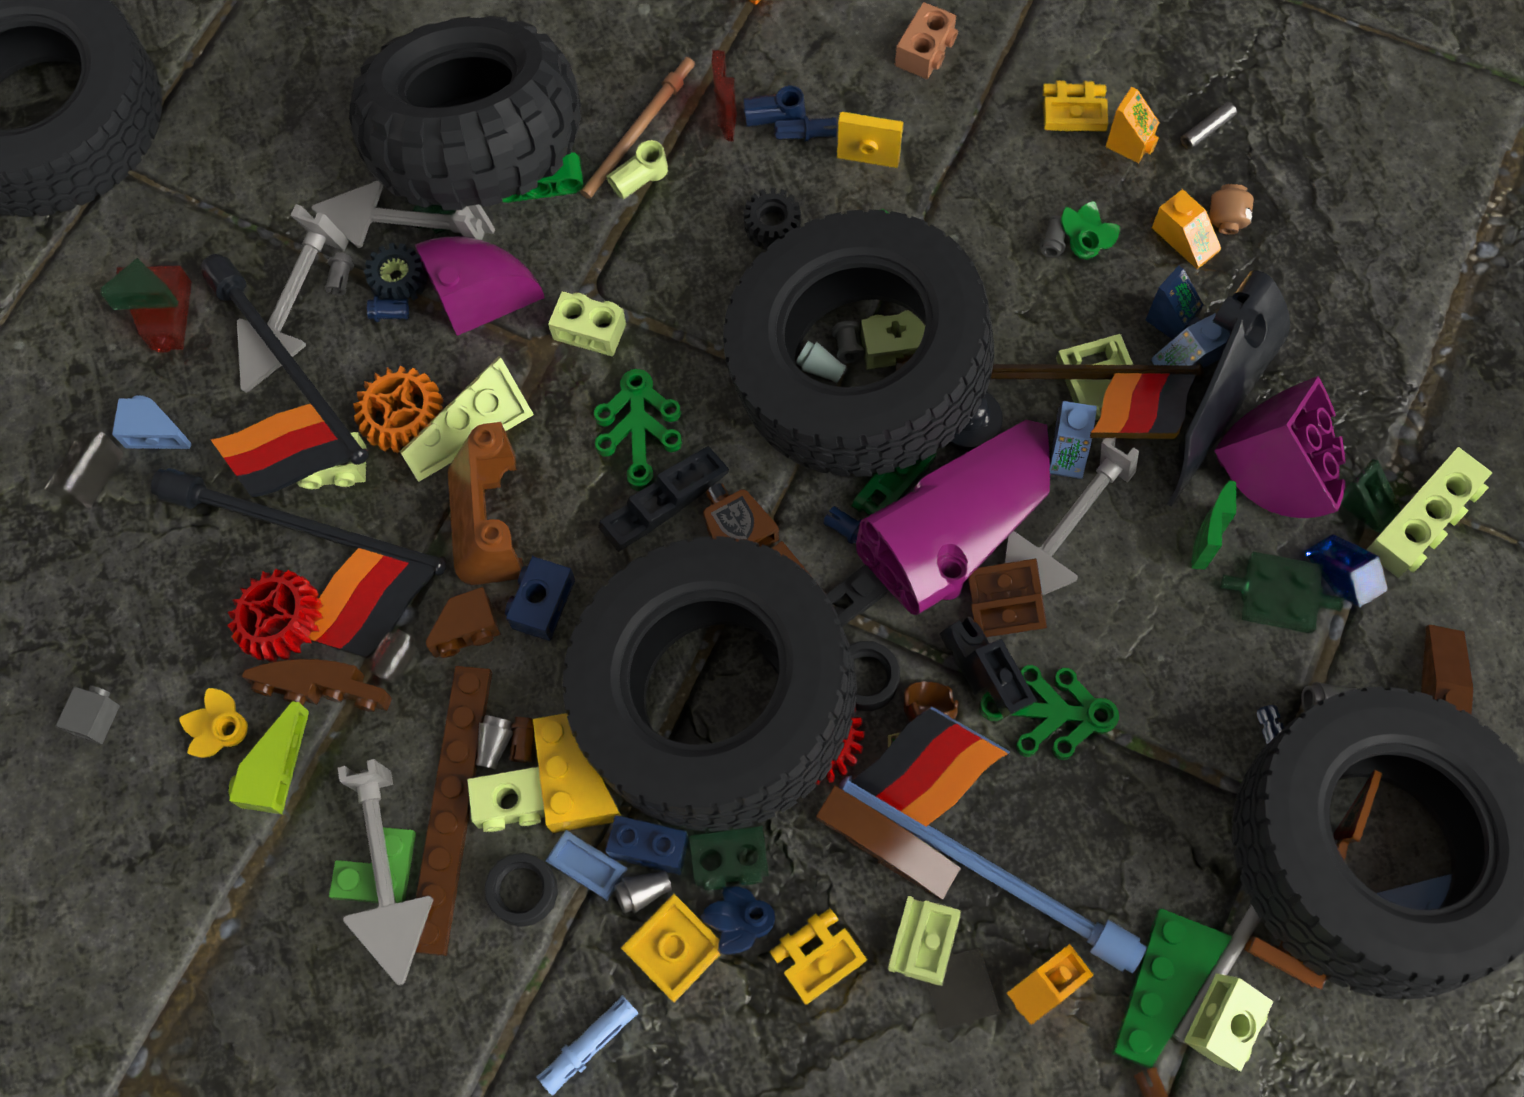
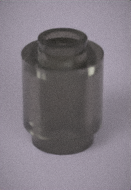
(393, 656)

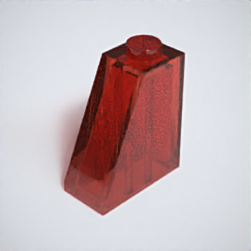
(165, 327)

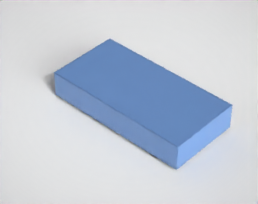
(586, 865)

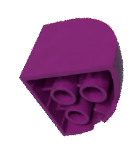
(476, 280)
(1288, 453)

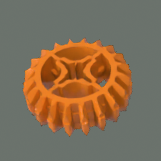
(389, 395)

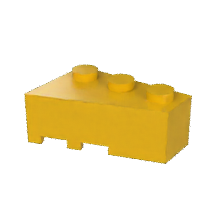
(570, 786)

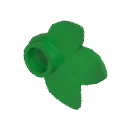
(1087, 227)

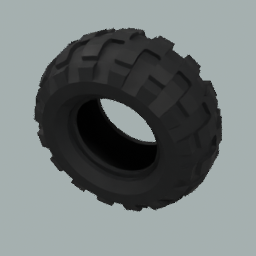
(465, 112)

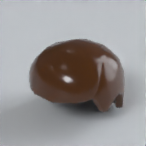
(926, 694)

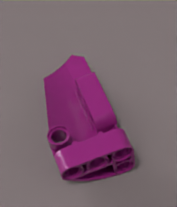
(956, 517)

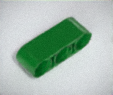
(563, 182)

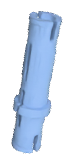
(588, 1044)

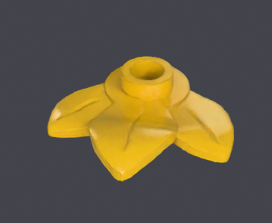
(210, 724)

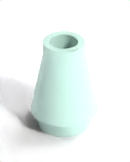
(818, 361)

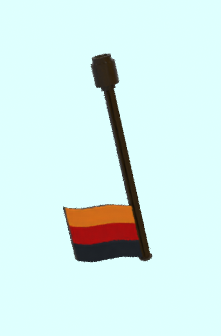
(1136, 404)

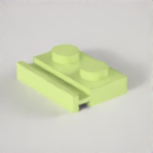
(924, 940)

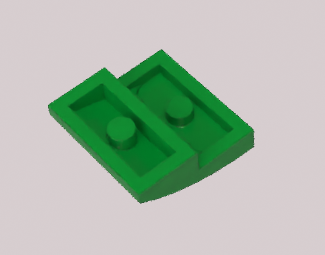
(1213, 526)

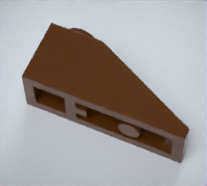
(1447, 667)

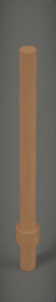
(671, 85)

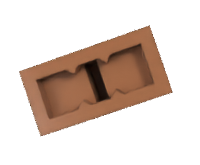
(926, 40)

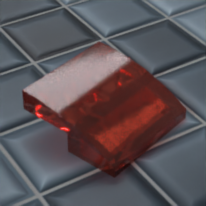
(724, 95)

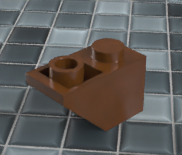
(462, 623)

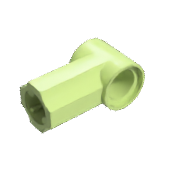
(638, 170)

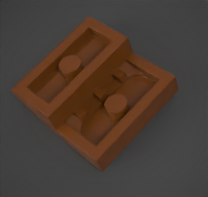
(1008, 598)

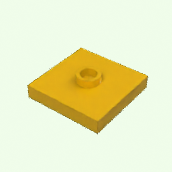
(869, 139)
(673, 947)

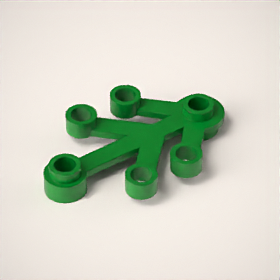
(637, 422)
(1057, 712)

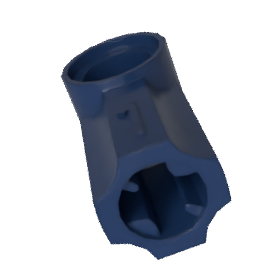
(775, 107)

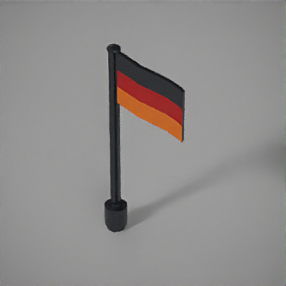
(290, 442)
(362, 596)

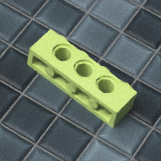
(1458, 473)

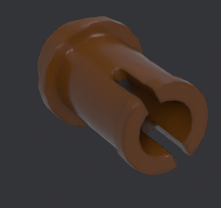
(522, 740)
(1156, 1090)

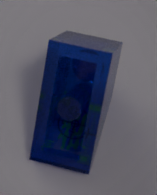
(1349, 569)

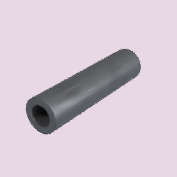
(1208, 125)

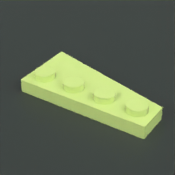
(485, 400)

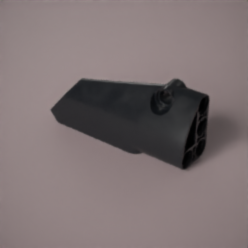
(1257, 329)

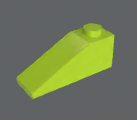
(267, 770)

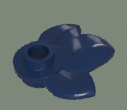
(734, 919)

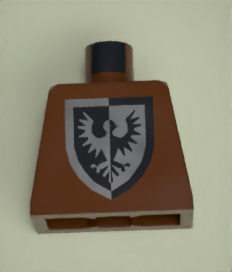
(738, 517)

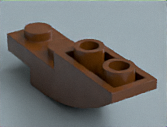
(311, 678)

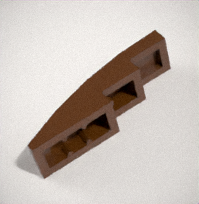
(888, 842)

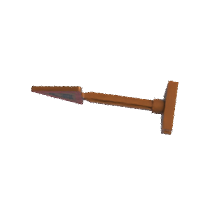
(1348, 831)

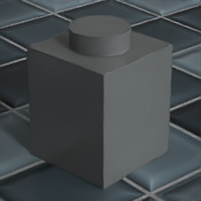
(88, 714)

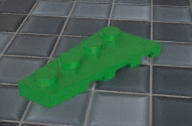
(1167, 981)

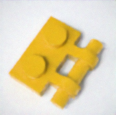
(1078, 112)
(823, 966)

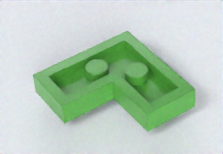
(356, 879)

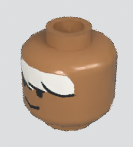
(1231, 208)

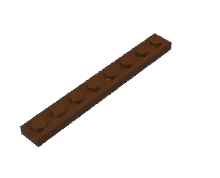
(451, 805)

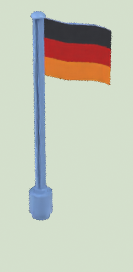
(927, 775)

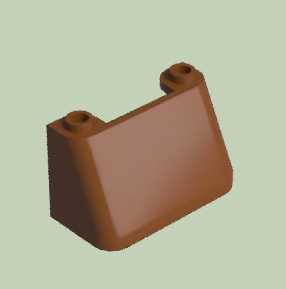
(481, 546)

